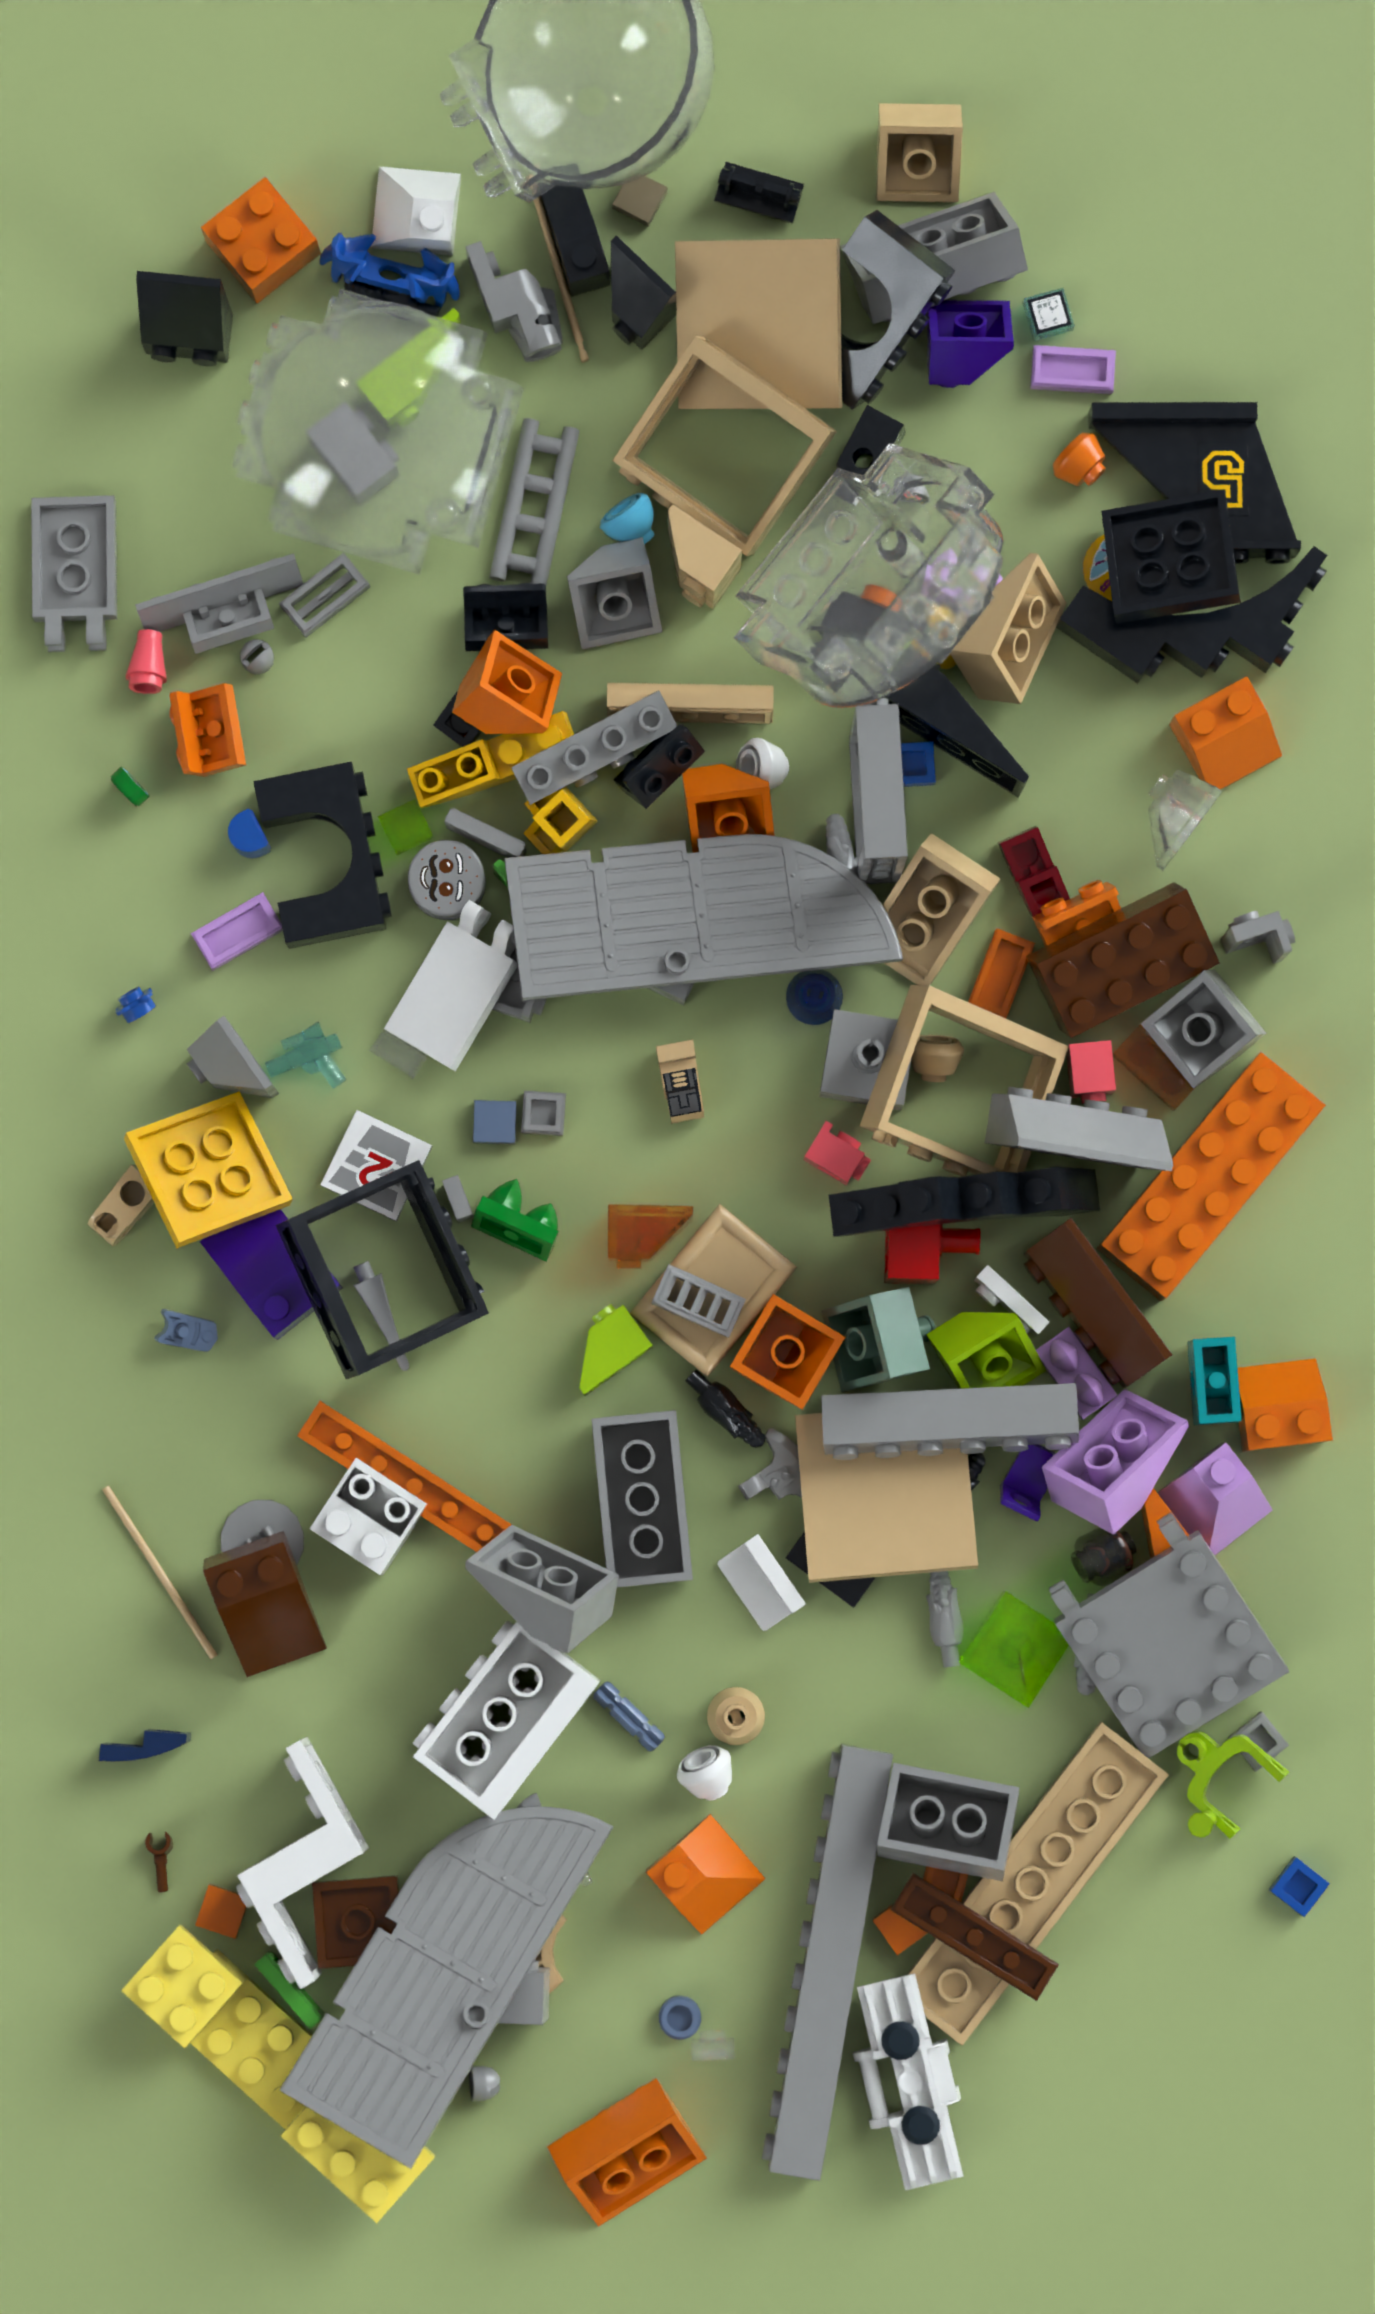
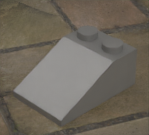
(545, 1587)

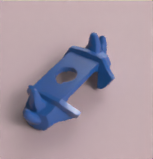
(353, 260)

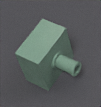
(880, 1340)

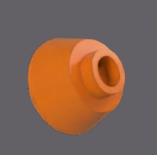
(1080, 461)

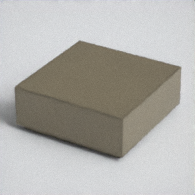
(640, 199)

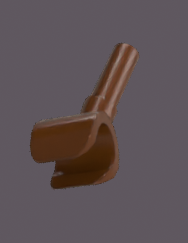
(160, 1860)

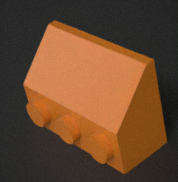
(626, 2152)

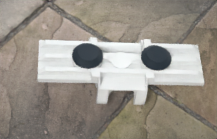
(923, 2076)

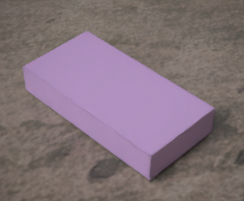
(1073, 369)
(237, 931)

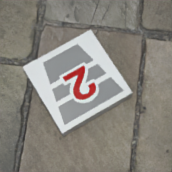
(370, 1152)

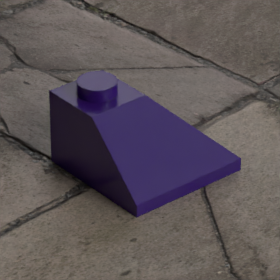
(966, 340)

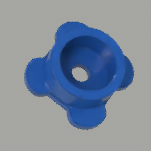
(135, 1004)

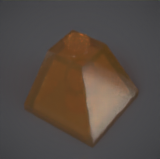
(643, 1231)

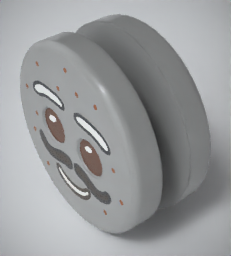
(446, 878)

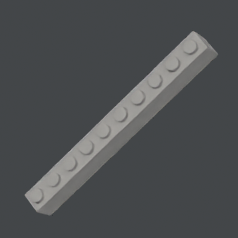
(829, 1962)

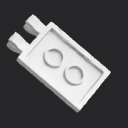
(455, 988)

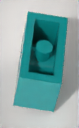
(1214, 1381)

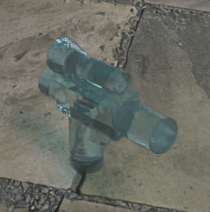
(312, 1053)

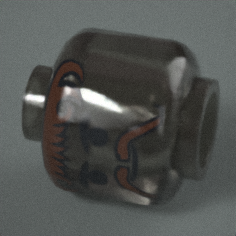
(1103, 1556)

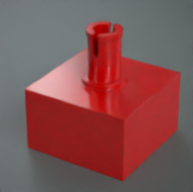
(915, 1252)

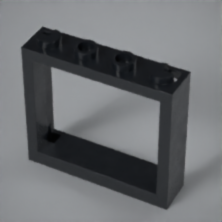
(326, 1299)

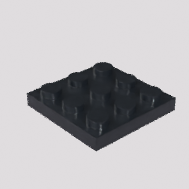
(1170, 556)

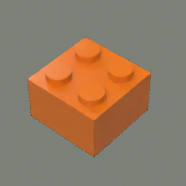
(261, 240)

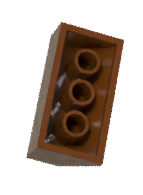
(1096, 1304)

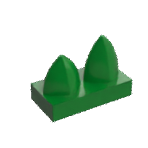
(501, 1218)

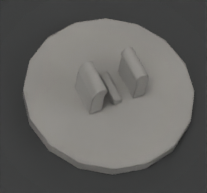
(259, 1520)

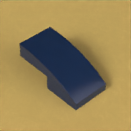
(154, 1744)

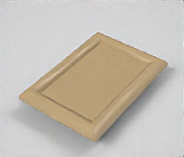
(730, 1258)

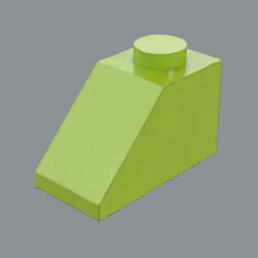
(611, 1346)

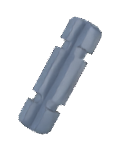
(629, 1716)

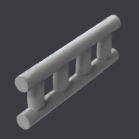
(522, 481)

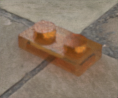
(1153, 1068)

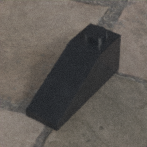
(576, 239)

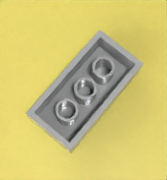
(642, 1498)

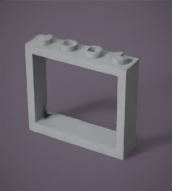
(878, 792)

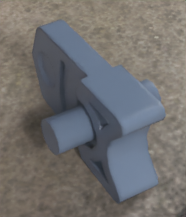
(187, 1331)

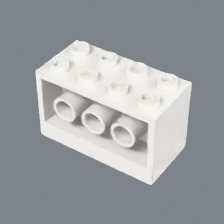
(510, 1747)

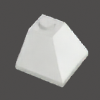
(416, 210)

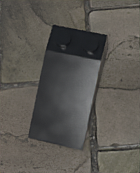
(943, 716)

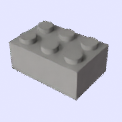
(947, 1822)

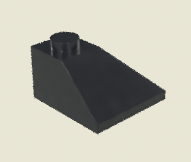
(639, 297)

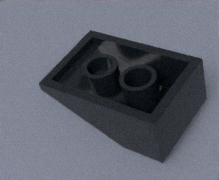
(184, 318)

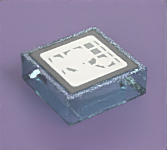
(1048, 314)

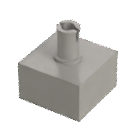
(855, 1057)

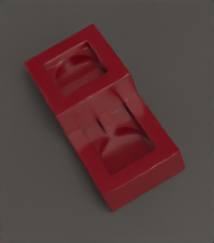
(1033, 869)

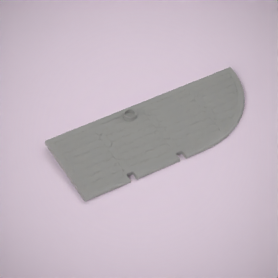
(689, 917)
(444, 1976)

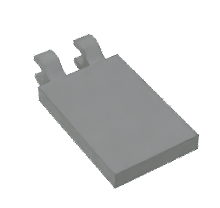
(74, 566)

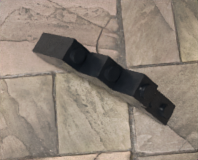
(1195, 640)
(965, 1199)

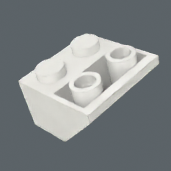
(368, 1517)

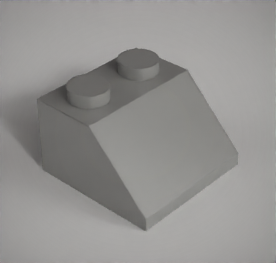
(1203, 1028)

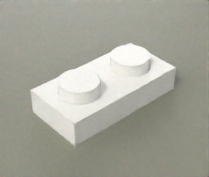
(997, 1290)

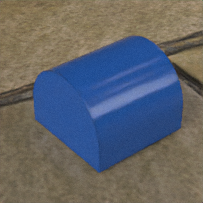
(248, 835)

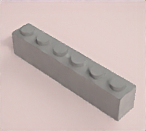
(950, 1420)

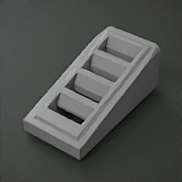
(666, 1285)

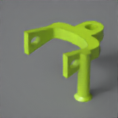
(1205, 1765)

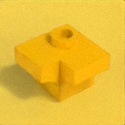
(558, 822)

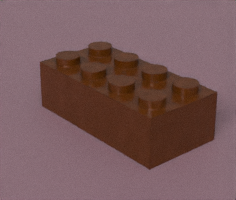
(1123, 959)

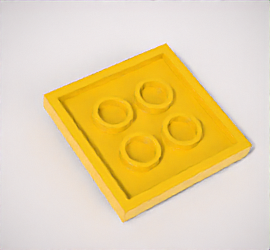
(208, 1169)

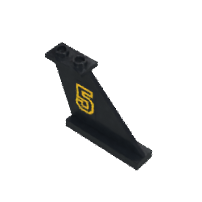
(1203, 450)

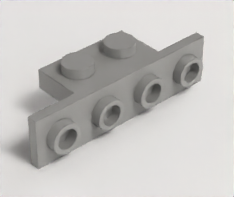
(225, 606)
(594, 747)

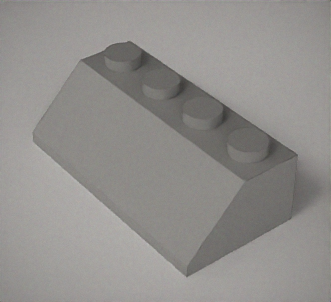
(971, 237)
(1078, 1131)

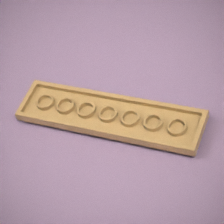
(1044, 1871)

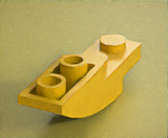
(481, 763)

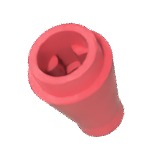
(147, 665)

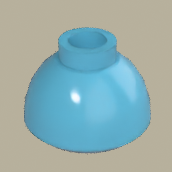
(630, 519)

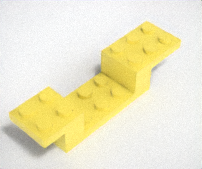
(256, 2043)

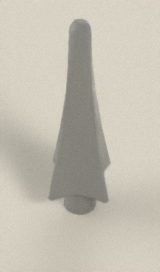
(375, 1297)

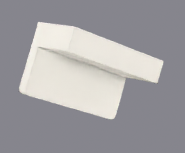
(760, 1583)

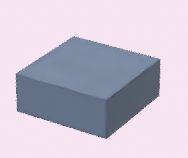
(494, 1122)

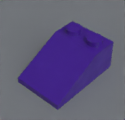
(262, 1272)

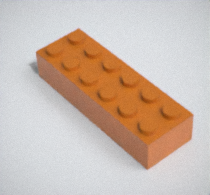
(1211, 1176)

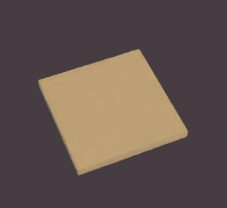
(767, 308)
(883, 1512)

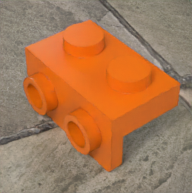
(207, 730)
(1065, 917)

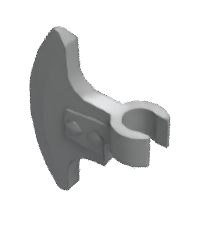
(783, 1472)

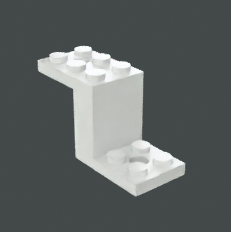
(301, 1864)

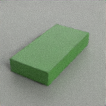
(296, 1998)

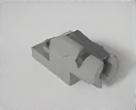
(517, 304)

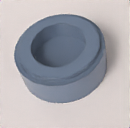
(679, 2017)

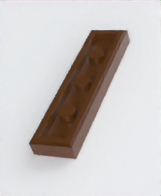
(974, 1936)

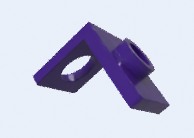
(1026, 1482)

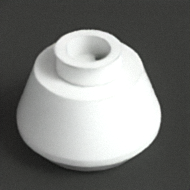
(763, 761)
(706, 1772)

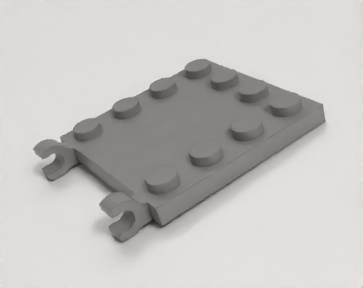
(1169, 1642)

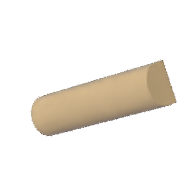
(700, 701)

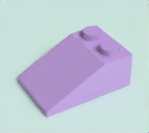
(1115, 1461)

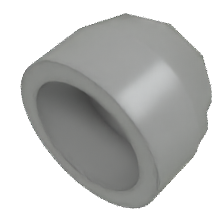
(262, 662)
(483, 2083)

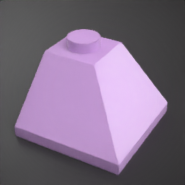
(1216, 1498)

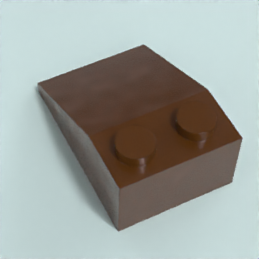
(263, 1604)

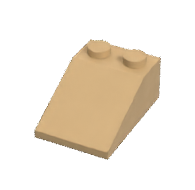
(1011, 633)
(935, 907)

